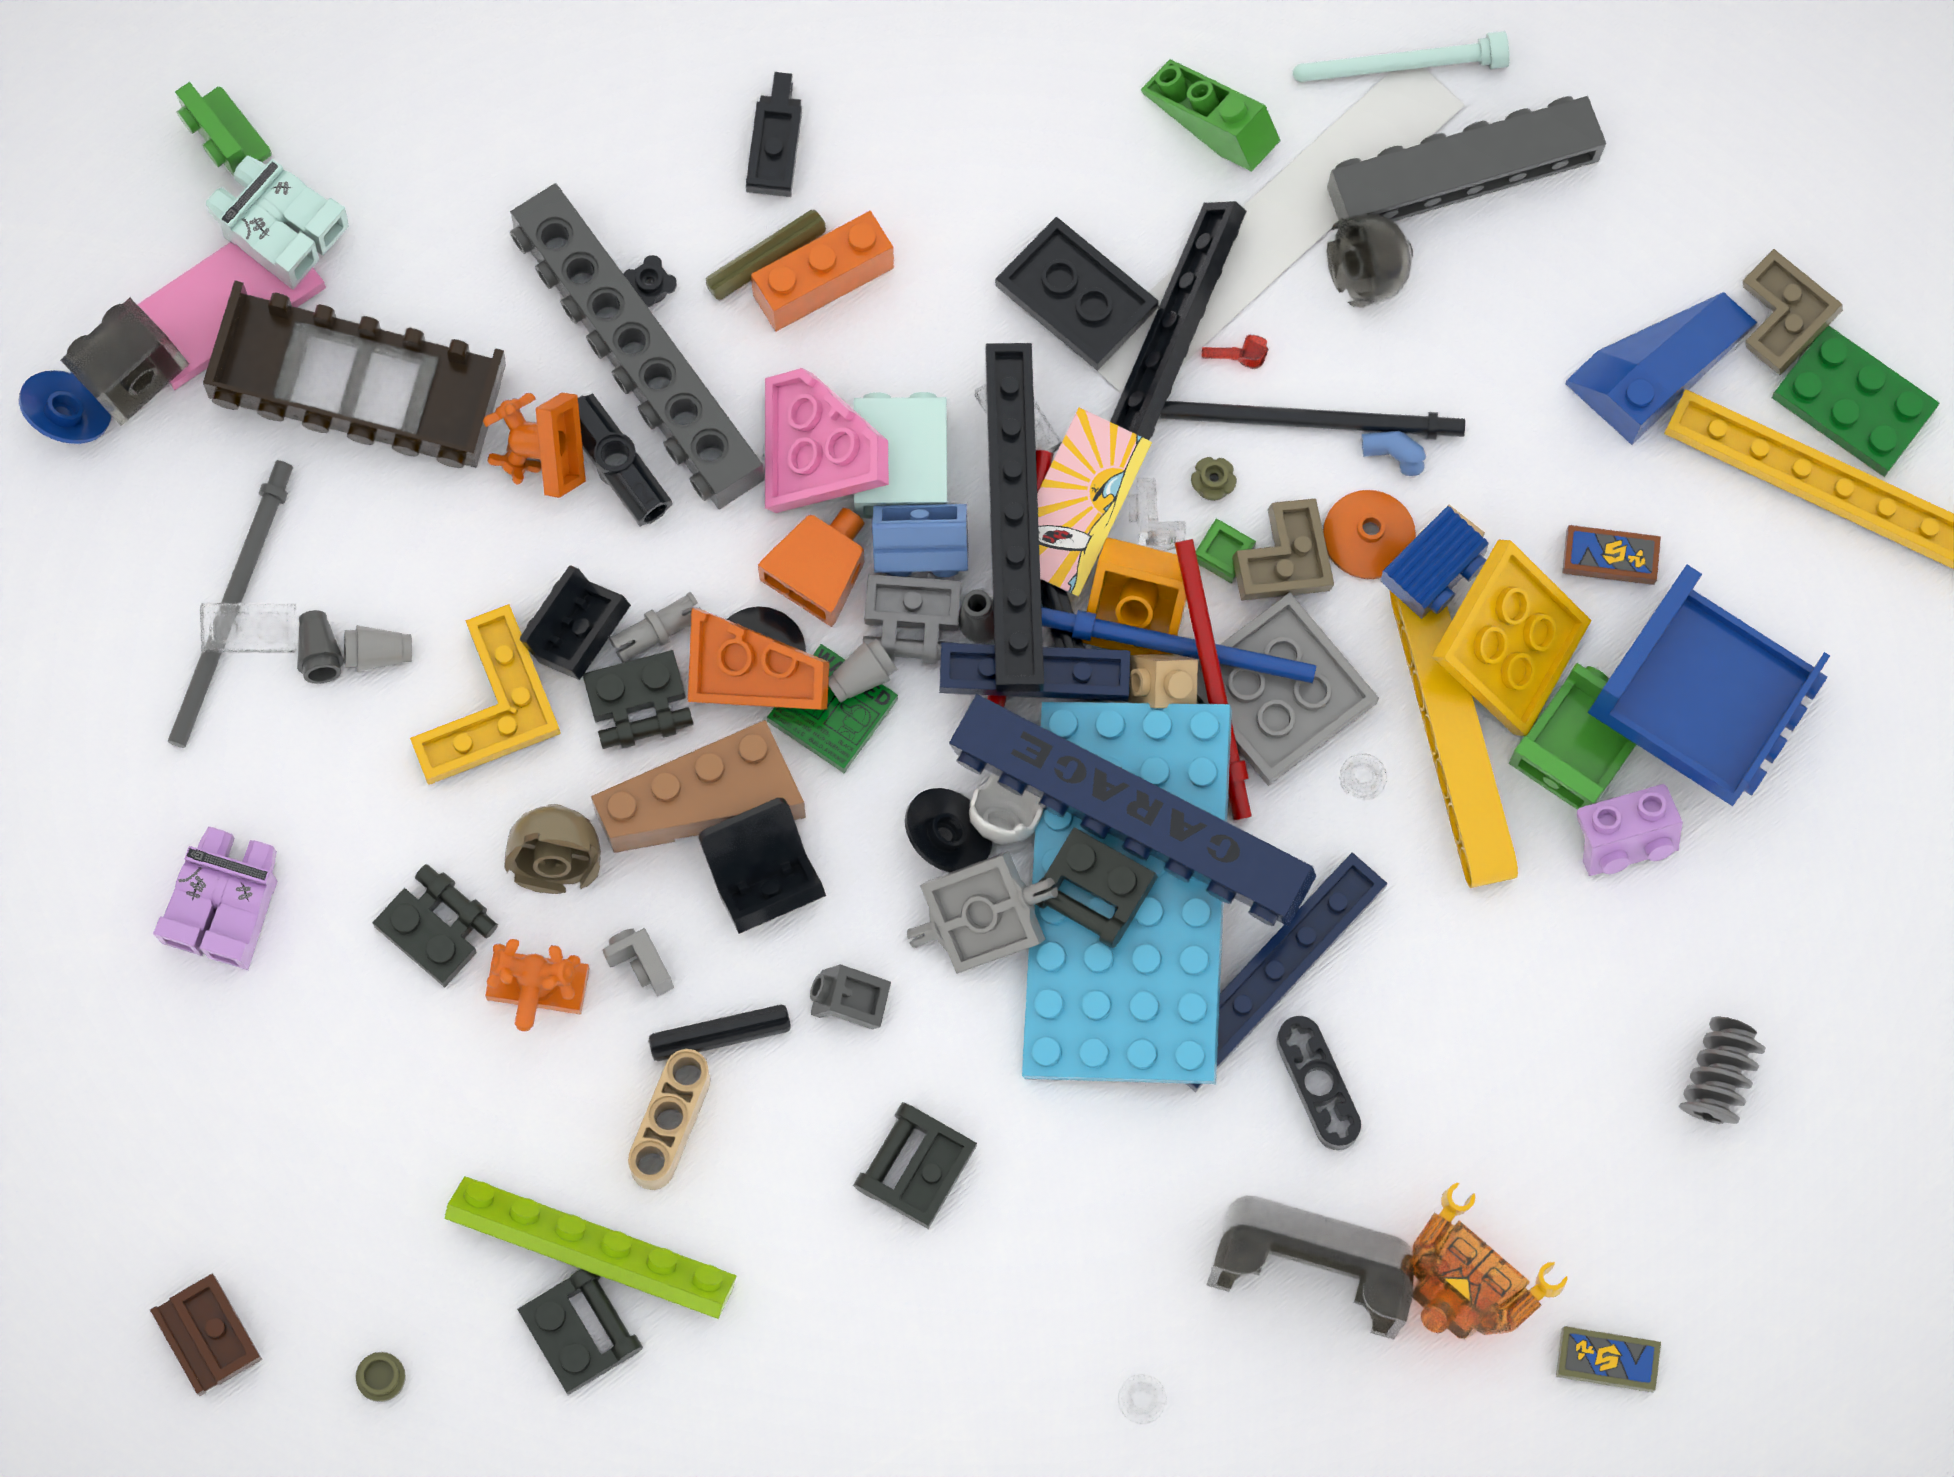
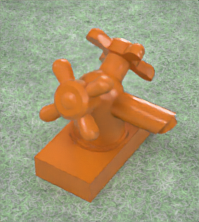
(551, 439)
(536, 982)

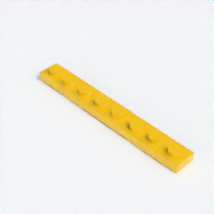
(1814, 476)

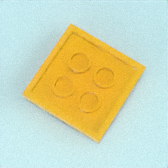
(1511, 638)

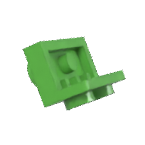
(222, 125)

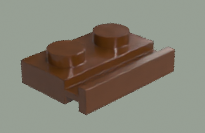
(206, 1334)

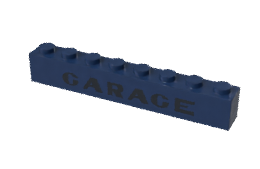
(1133, 811)

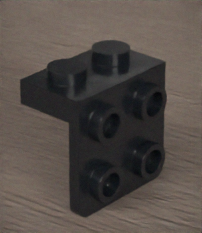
(760, 865)

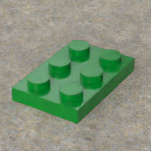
(1855, 400)

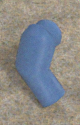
(1397, 445)

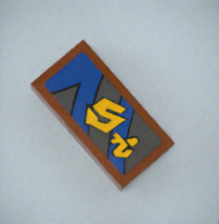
(1611, 554)

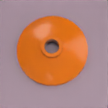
(1357, 551)

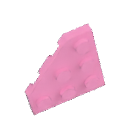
(816, 444)

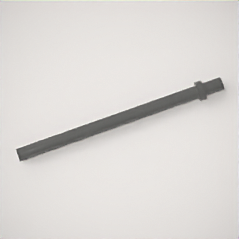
(272, 495)

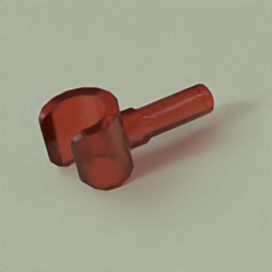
(1250, 355)

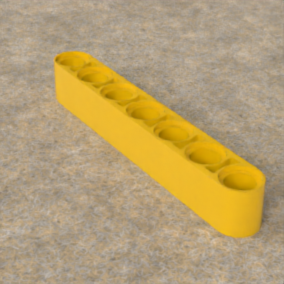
(1457, 752)

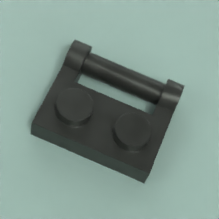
(1104, 875)
(929, 1173)
(565, 1337)

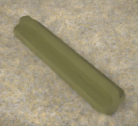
(781, 243)

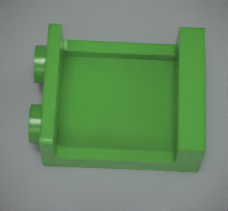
(1570, 748)

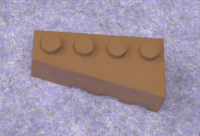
(697, 791)

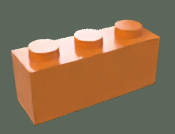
(822, 271)

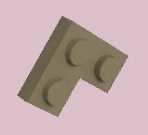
(1798, 308)
(1296, 562)

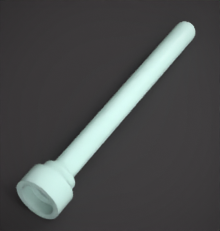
(1488, 51)

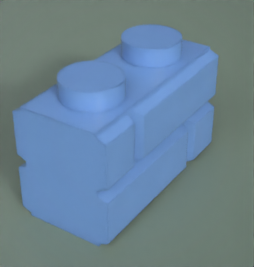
(920, 539)

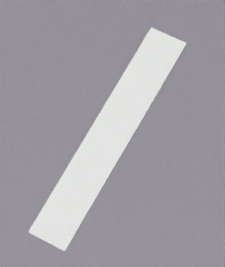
(1296, 206)

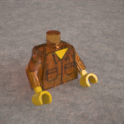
(1467, 1282)

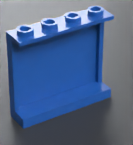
(1707, 692)

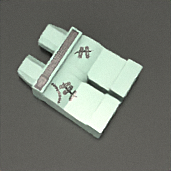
(278, 219)

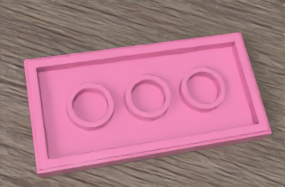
(196, 301)

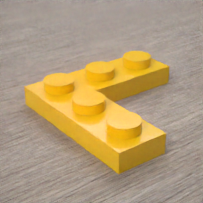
(512, 724)

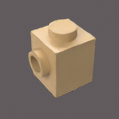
(1163, 680)

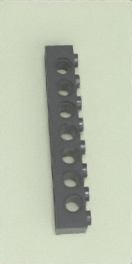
(553, 216)

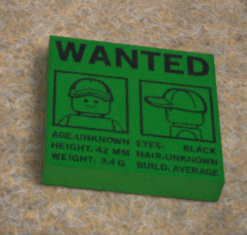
(843, 727)

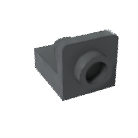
(850, 996)

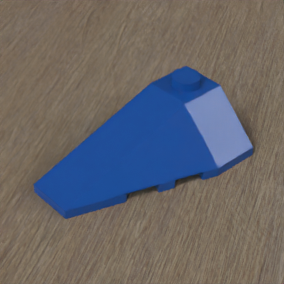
(1648, 371)

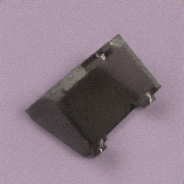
(1265, 1227)

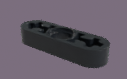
(1322, 1120)

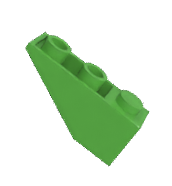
(1214, 113)

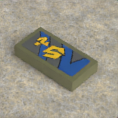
(1608, 1359)

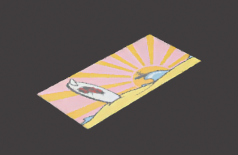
(1084, 496)

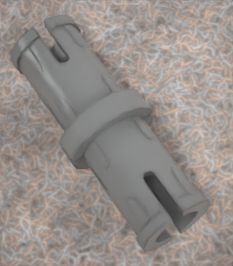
(654, 628)

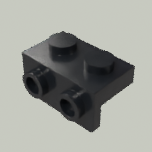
(573, 623)

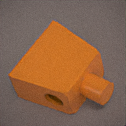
(817, 564)

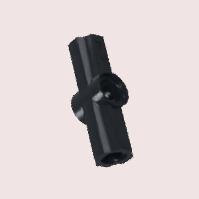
(631, 480)

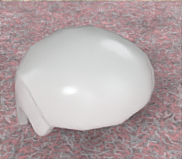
(1002, 814)

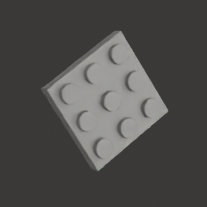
(1284, 718)

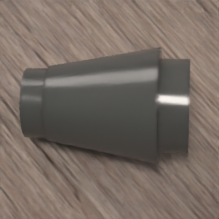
(977, 617)
(318, 650)

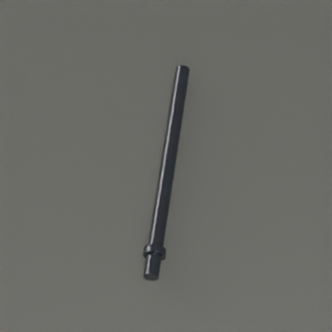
(1427, 425)

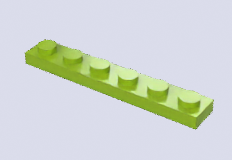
(590, 1247)

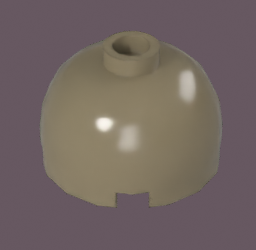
(552, 849)

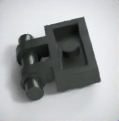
(636, 687)
(424, 935)

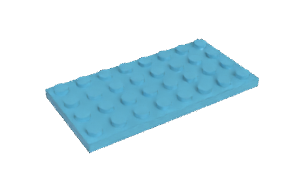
(1156, 995)

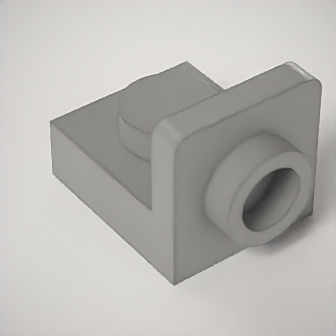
(647, 966)

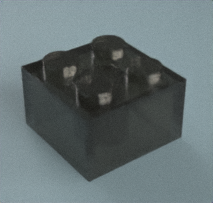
(124, 360)

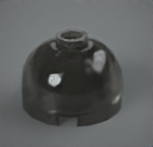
(1369, 258)

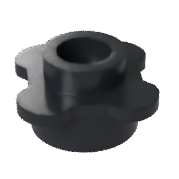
(662, 282)

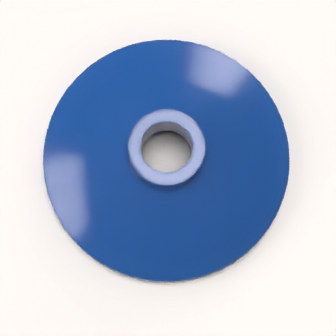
(62, 408)

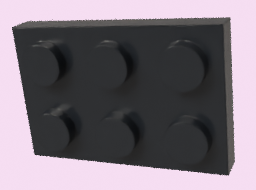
(1076, 293)

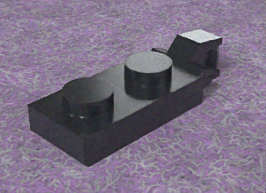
(775, 140)

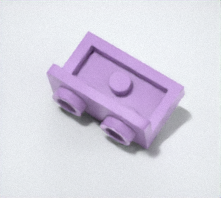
(1629, 830)

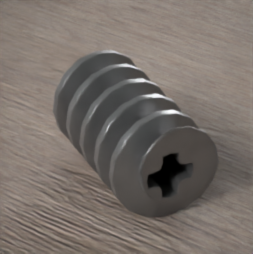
(1722, 1071)

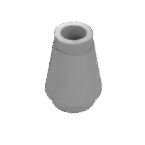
(375, 648)
(862, 671)

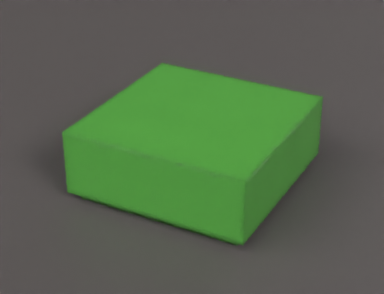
(1218, 548)

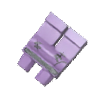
(220, 900)

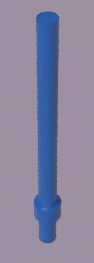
(1085, 626)

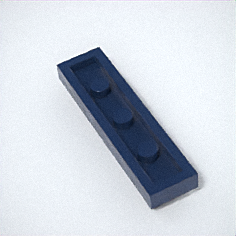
(1067, 672)

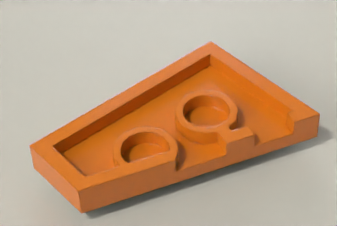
(751, 669)

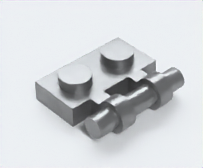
(912, 604)

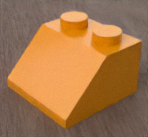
(1137, 589)

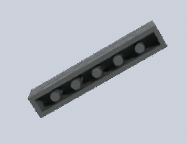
(1469, 162)

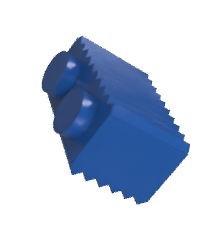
(1436, 563)

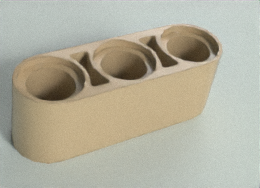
(675, 1096)

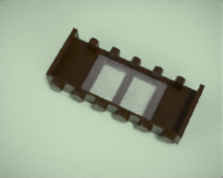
(353, 378)

